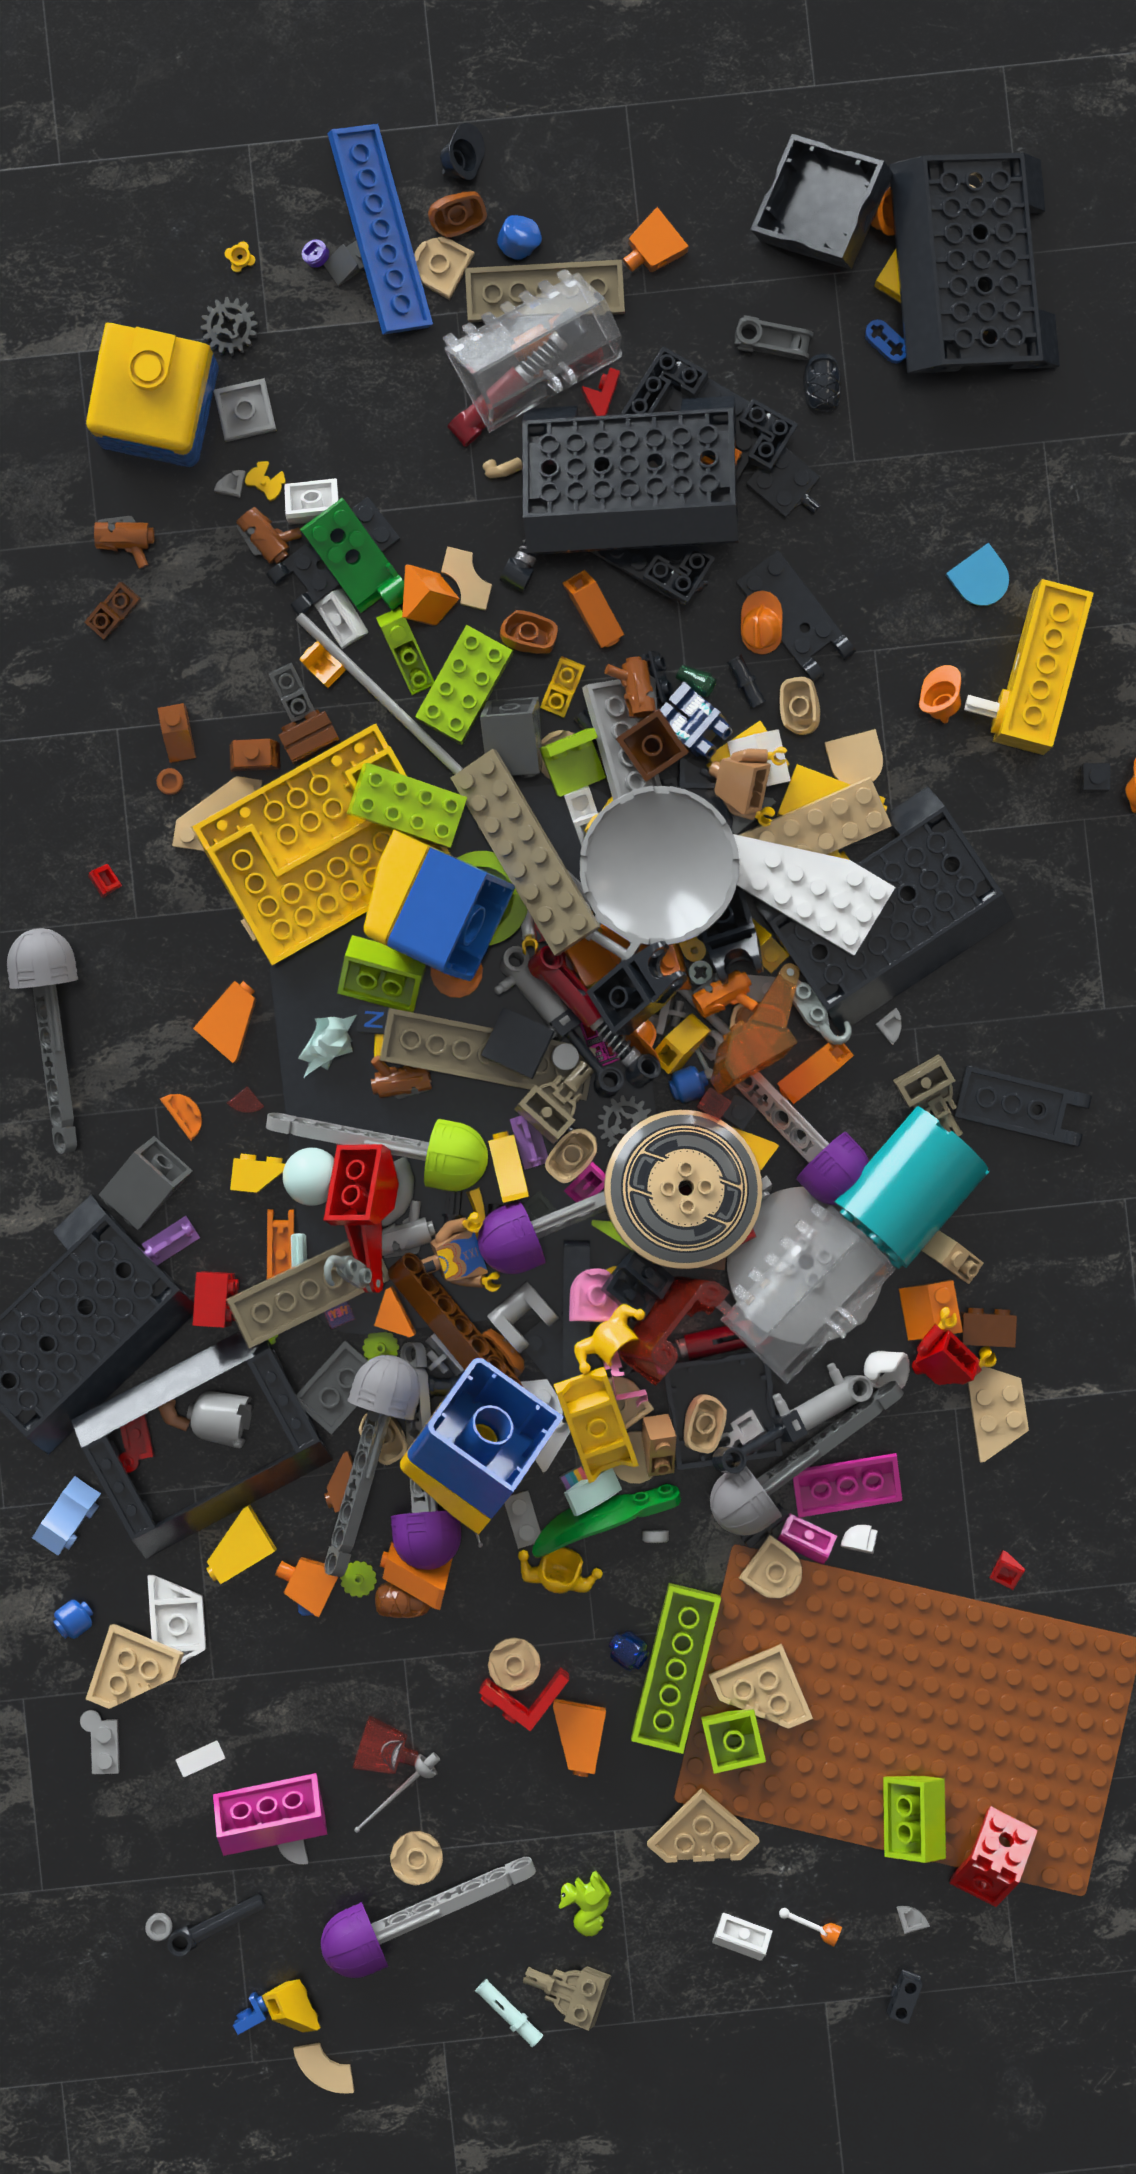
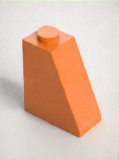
(593, 609)
(229, 1020)
(814, 1071)
(420, 1583)
(580, 1734)

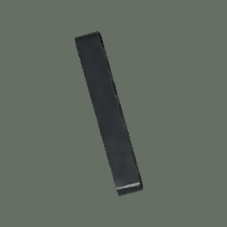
(575, 1261)

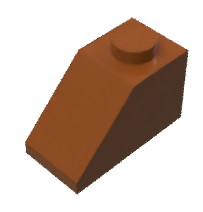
(176, 732)
(338, 1482)

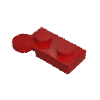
(136, 1443)

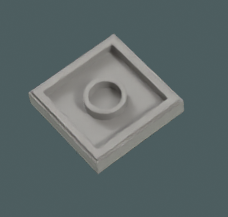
(245, 410)

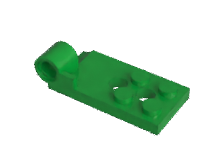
(367, 577)

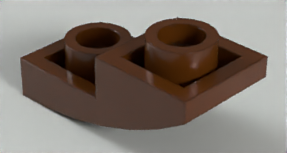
(113, 610)

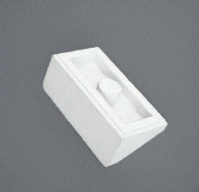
(341, 618)
(742, 1936)

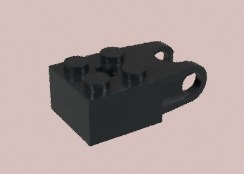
(733, 938)
(635, 990)

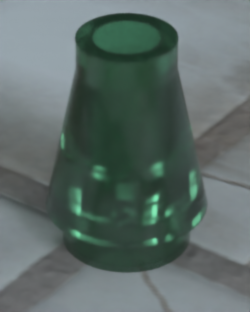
(698, 680)

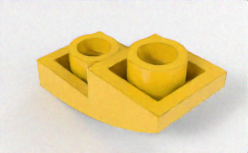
(562, 686)

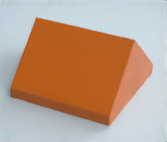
(426, 596)
(393, 1315)

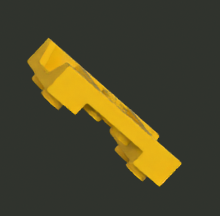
(595, 1423)

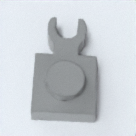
(746, 1429)

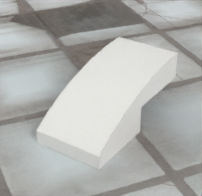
(581, 809)

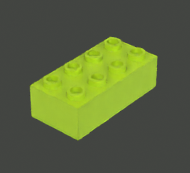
(464, 685)
(406, 805)

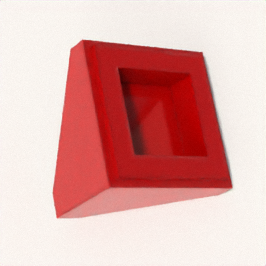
(1007, 1571)

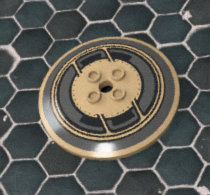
(645, 1194)

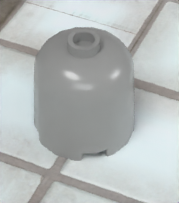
(220, 1417)

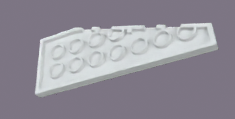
(813, 889)

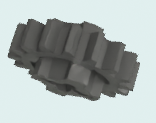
(220, 331)
(617, 1108)

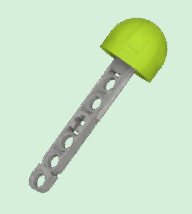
(453, 1156)

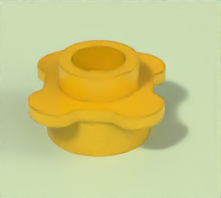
(240, 249)

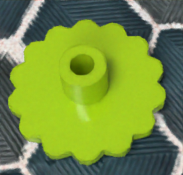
(380, 1344)
(358, 1579)

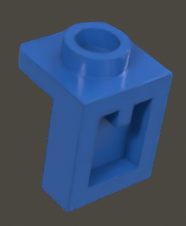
(250, 2018)

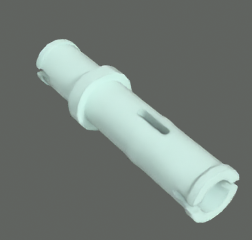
(516, 2020)

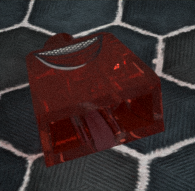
(383, 1748)

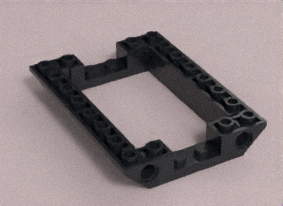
(104, 1456)

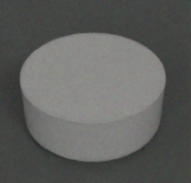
(564, 1056)
(655, 1536)
(159, 1927)

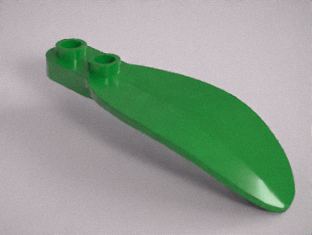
(607, 1515)

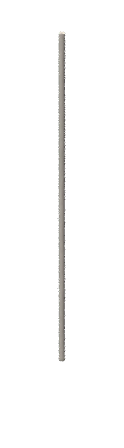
(433, 746)

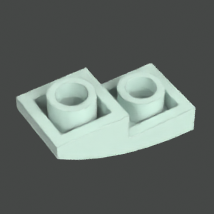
(588, 1495)

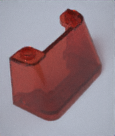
(652, 1353)

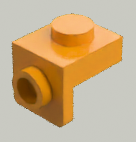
(322, 664)

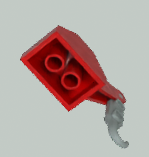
(359, 1198)

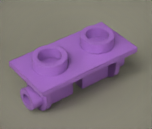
(529, 1143)
(170, 1240)

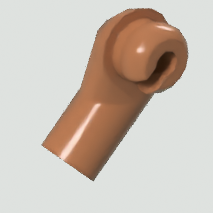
(171, 1417)

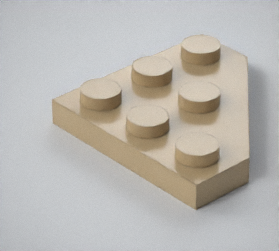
(223, 797)
(130, 1667)
(766, 1685)
(702, 1833)

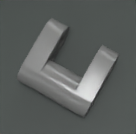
(514, 1308)

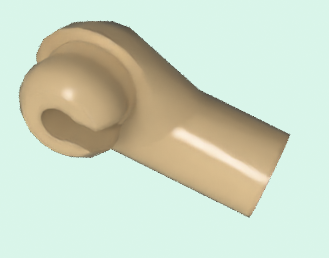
(502, 470)

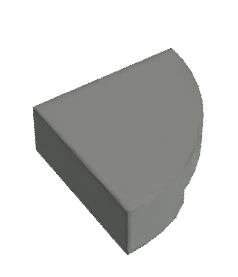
(231, 484)
(890, 1026)
(294, 1851)
(911, 1919)

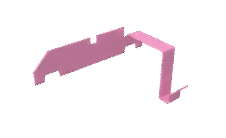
(615, 1371)

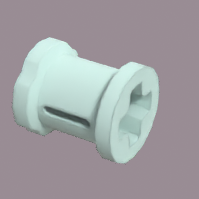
(707, 973)

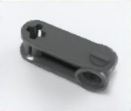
(773, 338)

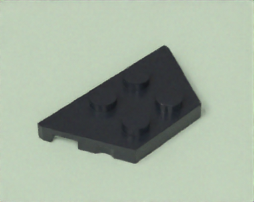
(702, 784)

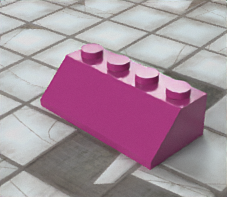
(269, 1814)

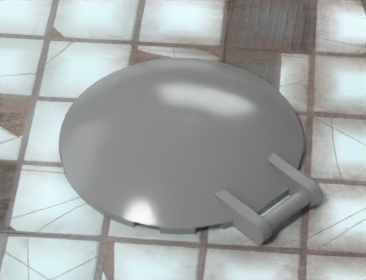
(657, 867)

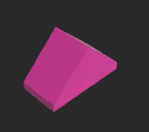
(586, 1184)

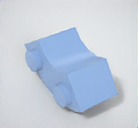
(66, 1516)

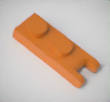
(279, 1243)

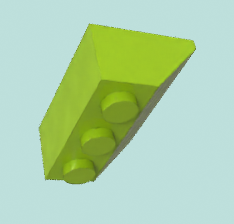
(380, 975)
(914, 1818)

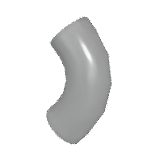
(405, 1190)

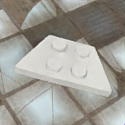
(544, 1391)
(176, 1617)

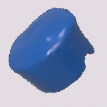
(519, 237)

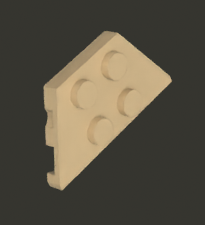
(996, 1411)

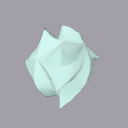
(327, 1042)

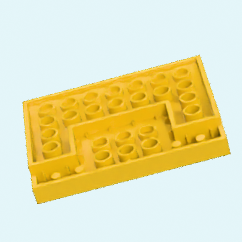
(296, 853)

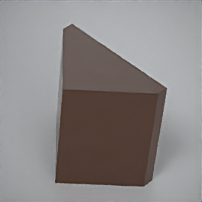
(652, 745)

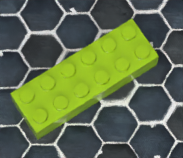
(675, 1668)

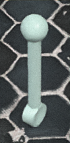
(708, 1071)

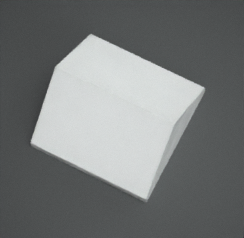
(309, 499)
(766, 740)

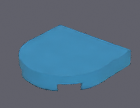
(980, 577)

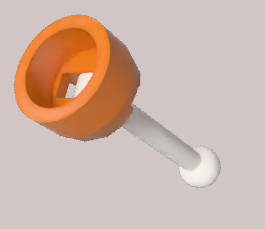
(829, 1932)

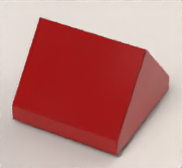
(104, 880)

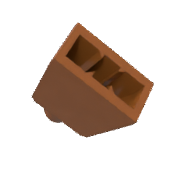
(255, 755)

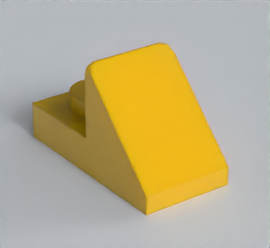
(771, 951)

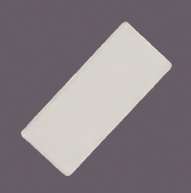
(200, 1758)

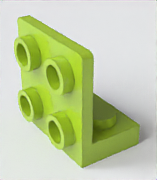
(573, 762)

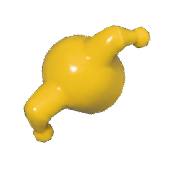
(608, 1337)
(558, 1571)

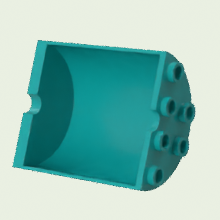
(912, 1187)

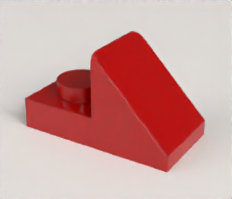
(600, 401)

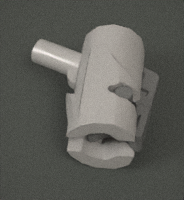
(407, 1236)

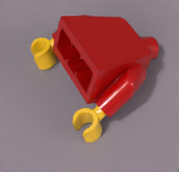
(946, 1357)

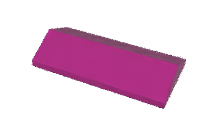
(847, 1485)

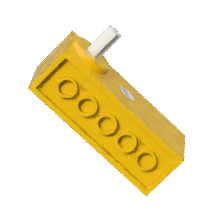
(1041, 671)

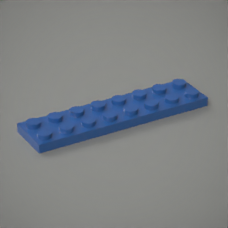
(380, 228)

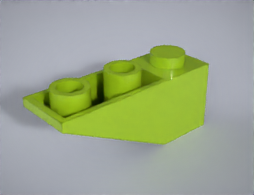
(405, 650)

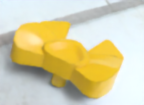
(270, 488)

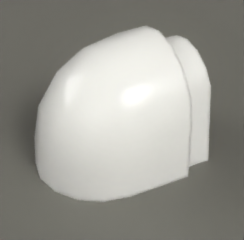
(860, 1538)

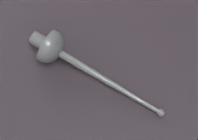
(424, 1767)

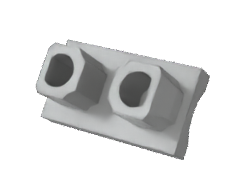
(662, 1021)
(442, 1357)

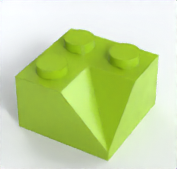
(733, 1740)

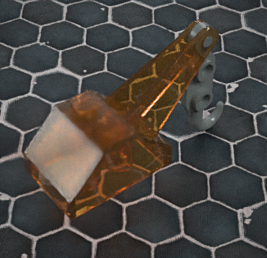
(765, 1038)

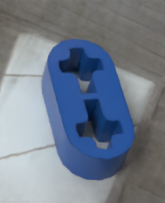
(881, 345)

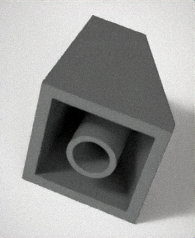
(515, 733)
(145, 1182)

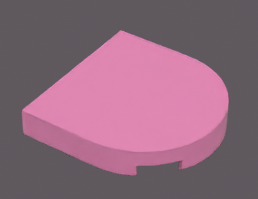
(588, 1300)

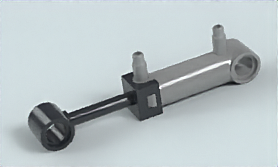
(555, 1015)
(796, 1422)

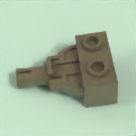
(930, 1088)
(550, 1107)
(573, 1993)

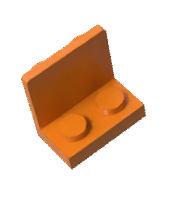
(592, 960)

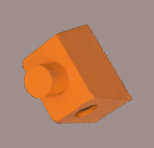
(655, 243)
(307, 1584)

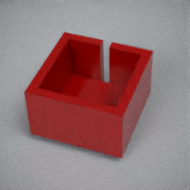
(211, 1296)

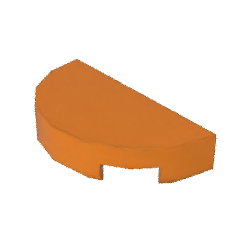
(185, 1113)

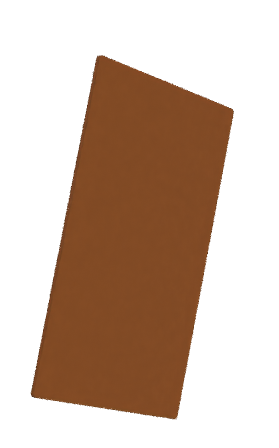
(929, 1686)

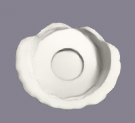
(893, 1364)

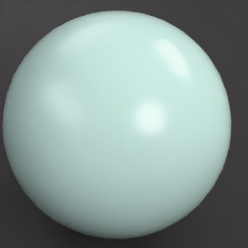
(308, 1176)

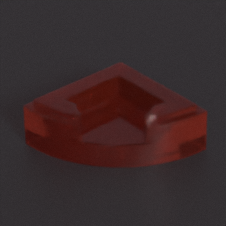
(246, 1101)

